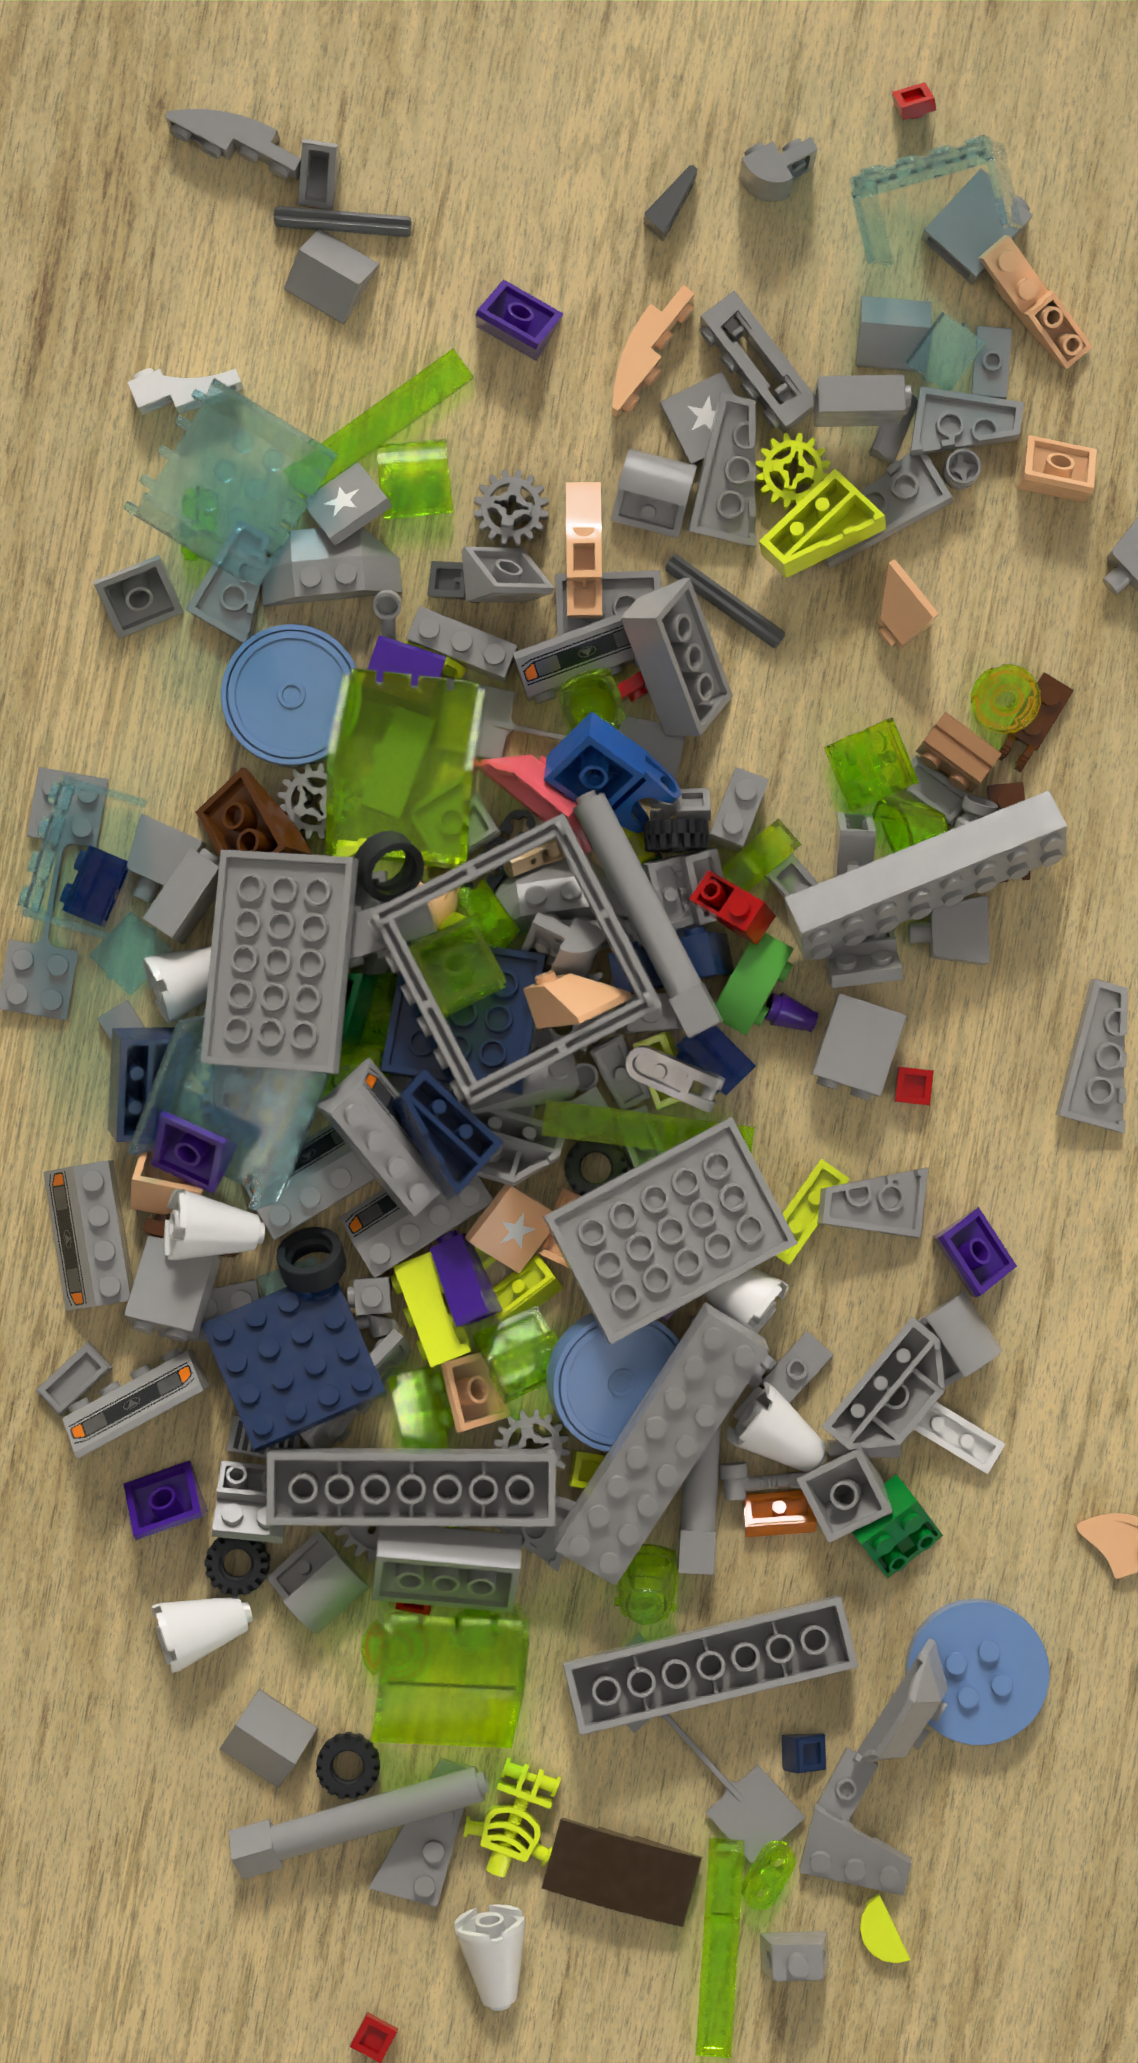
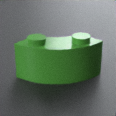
(752, 982)

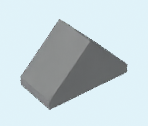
(318, 174)

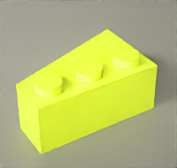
(821, 525)
(429, 1310)

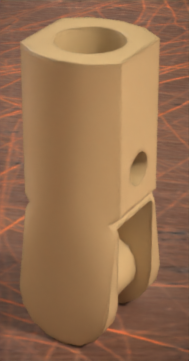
(534, 859)

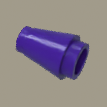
(790, 1013)

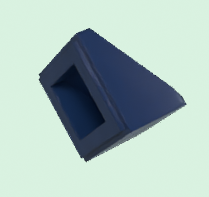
(803, 1752)

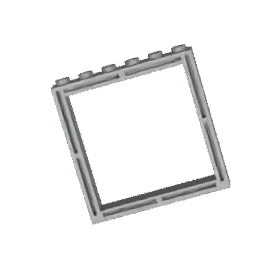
(417, 991)

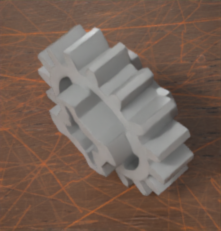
(508, 522)
(302, 809)
(527, 1431)

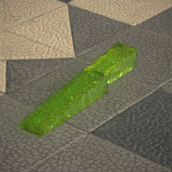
(624, 1126)
(720, 1947)

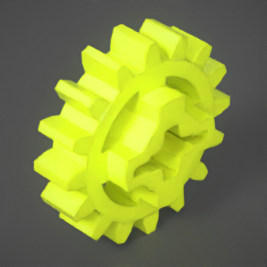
(778, 469)

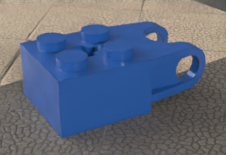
(610, 763)

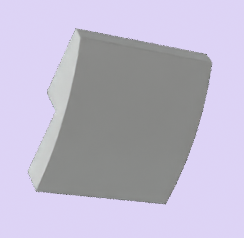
(676, 880)

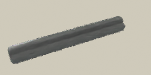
(342, 221)
(726, 601)

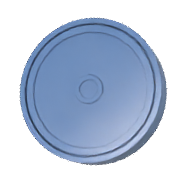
(285, 693)
(600, 1383)
(991, 1669)

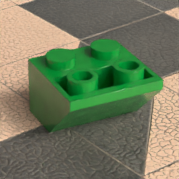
(901, 1534)

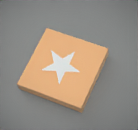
(511, 1228)

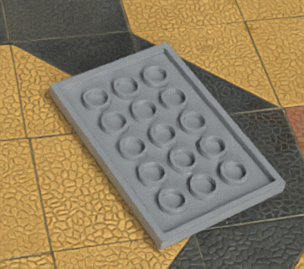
(279, 961)
(670, 1230)

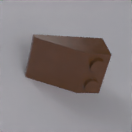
(248, 819)

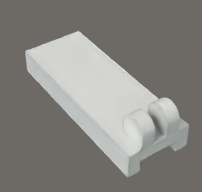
(960, 1437)

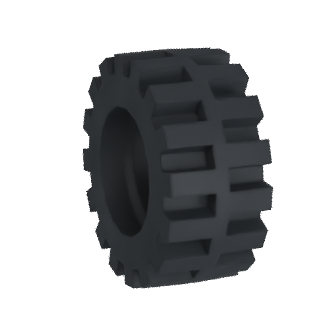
(580, 1151)
(337, 1785)

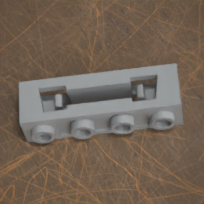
(722, 318)

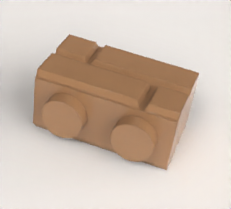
(957, 753)

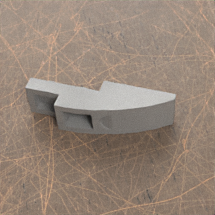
(224, 132)

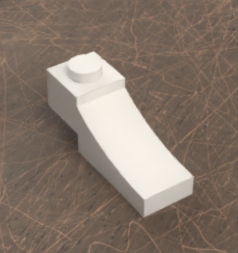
(154, 390)

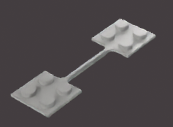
(498, 725)
(38, 975)
(751, 1807)

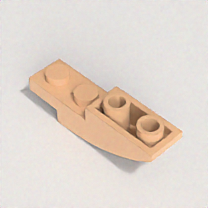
(1033, 303)
(639, 361)
(584, 549)

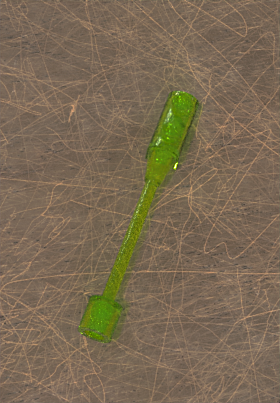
(427, 1424)

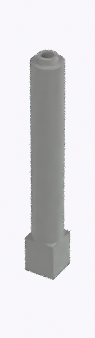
(686, 991)
(699, 1510)
(264, 1846)

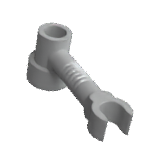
(737, 1480)

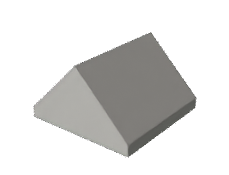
(330, 275)
(890, 331)
(502, 575)
(138, 596)
(845, 1494)
(268, 1738)

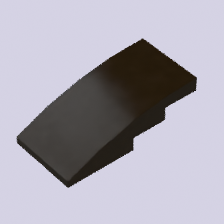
(622, 1872)

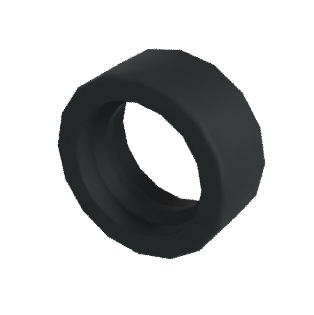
(404, 881)
(316, 1277)

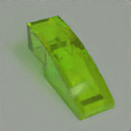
(761, 856)

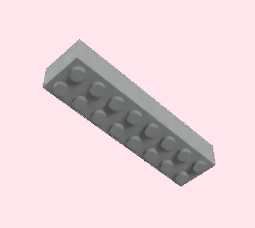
(927, 876)
(660, 1444)
(411, 1487)
(709, 1664)

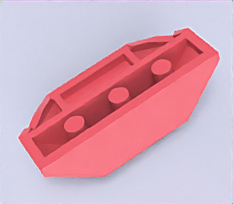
(525, 782)

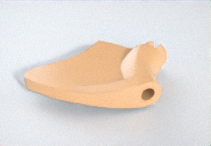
(1115, 1538)

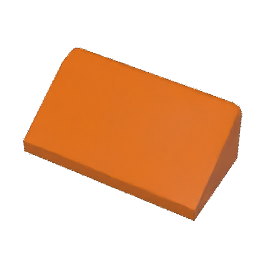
(777, 1514)

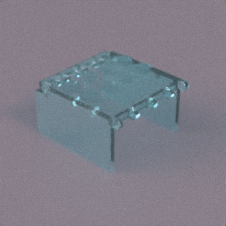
(913, 170)
(233, 483)
(51, 832)
(255, 1107)

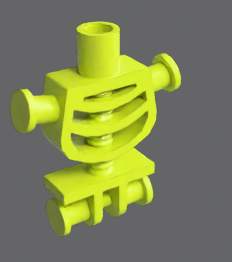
(502, 1842)

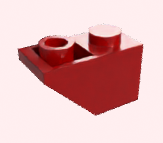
(733, 907)

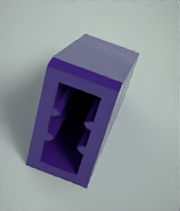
(464, 1280)

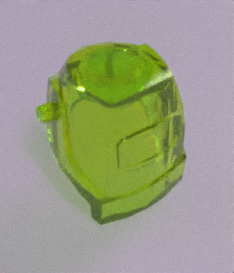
(588, 693)
(908, 822)
(649, 1585)

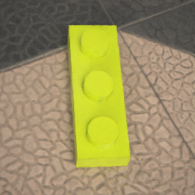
(803, 1209)

